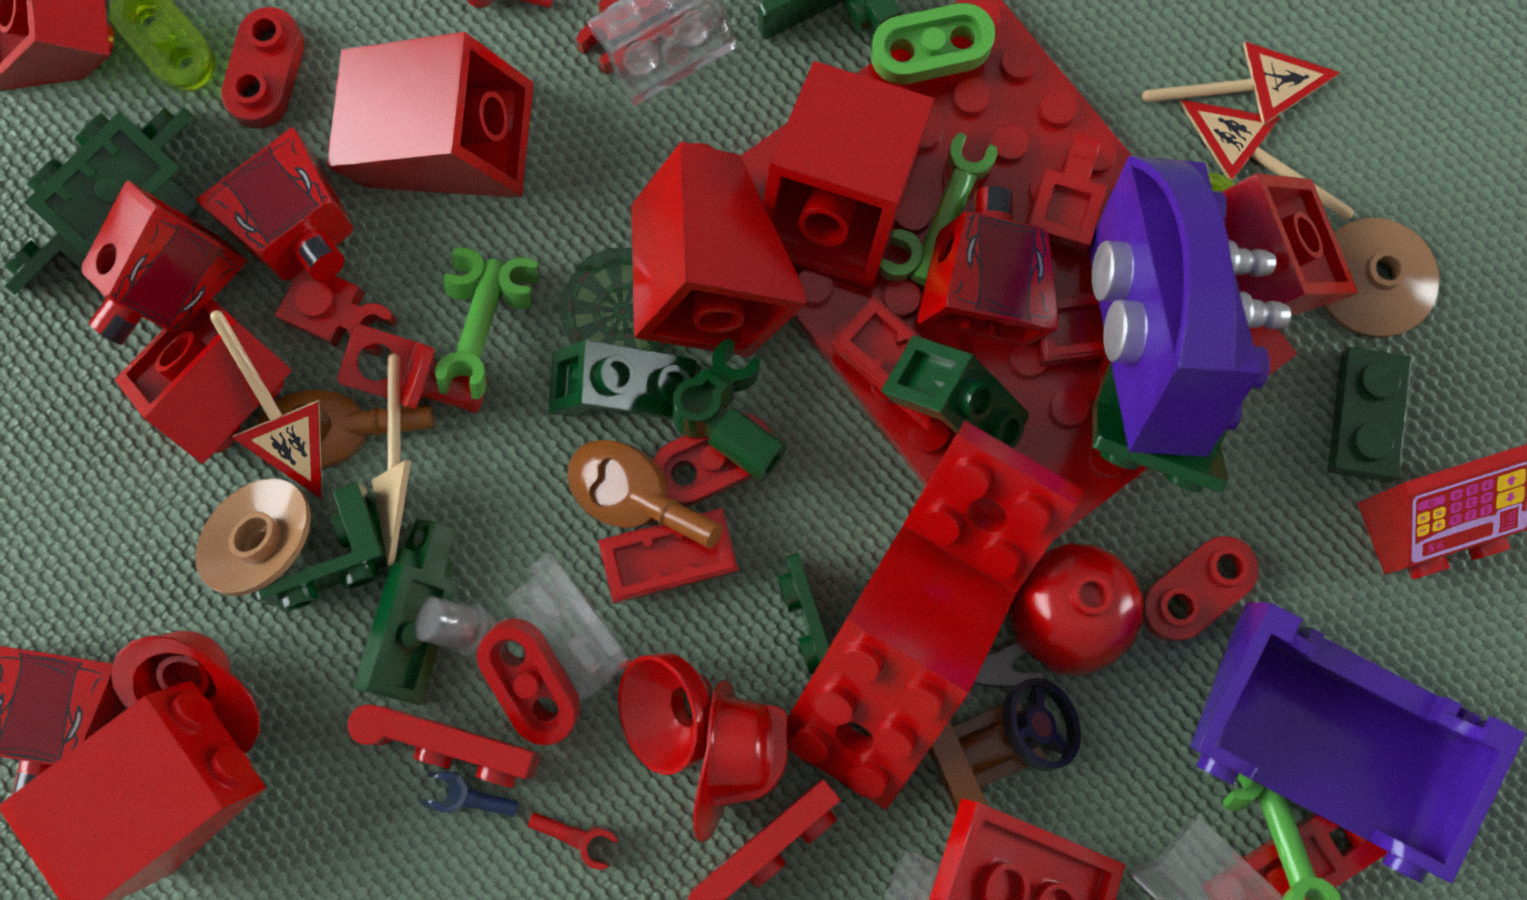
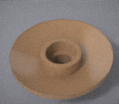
(1382, 305)
(253, 537)

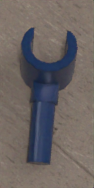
(462, 796)

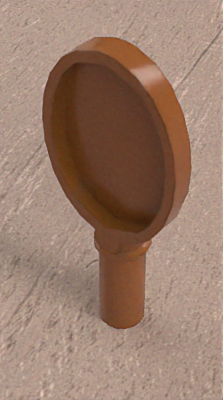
(347, 425)
(629, 491)

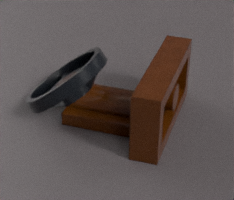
(1004, 741)

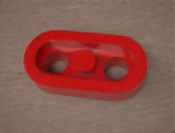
(266, 63)
(713, 469)
(1201, 588)
(523, 680)

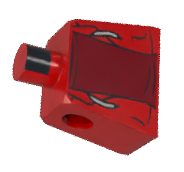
(283, 210)
(154, 265)
(991, 275)
(50, 707)

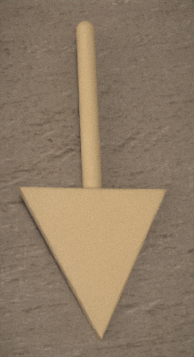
(392, 485)

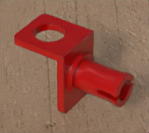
(417, 371)

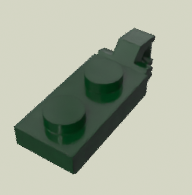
(394, 658)

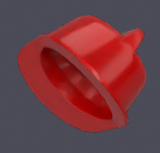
(183, 656)
(742, 756)

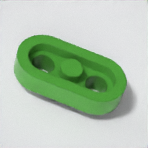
(928, 40)

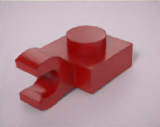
(1068, 201)

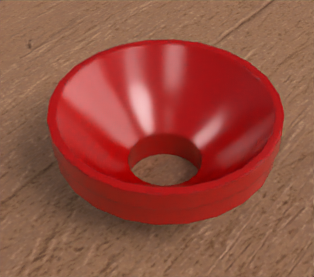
(655, 712)

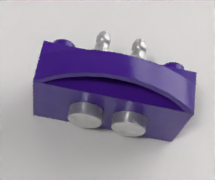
(1176, 307)

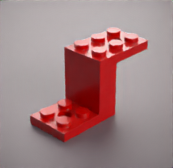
(928, 615)

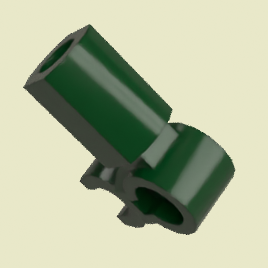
(702, 412)

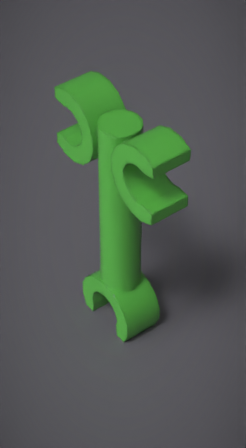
(950, 207)
(483, 284)
(1286, 839)

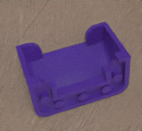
(1352, 742)

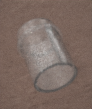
(453, 624)

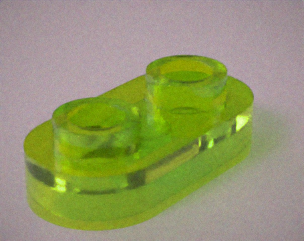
(165, 42)

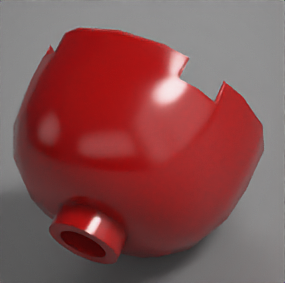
(1077, 609)

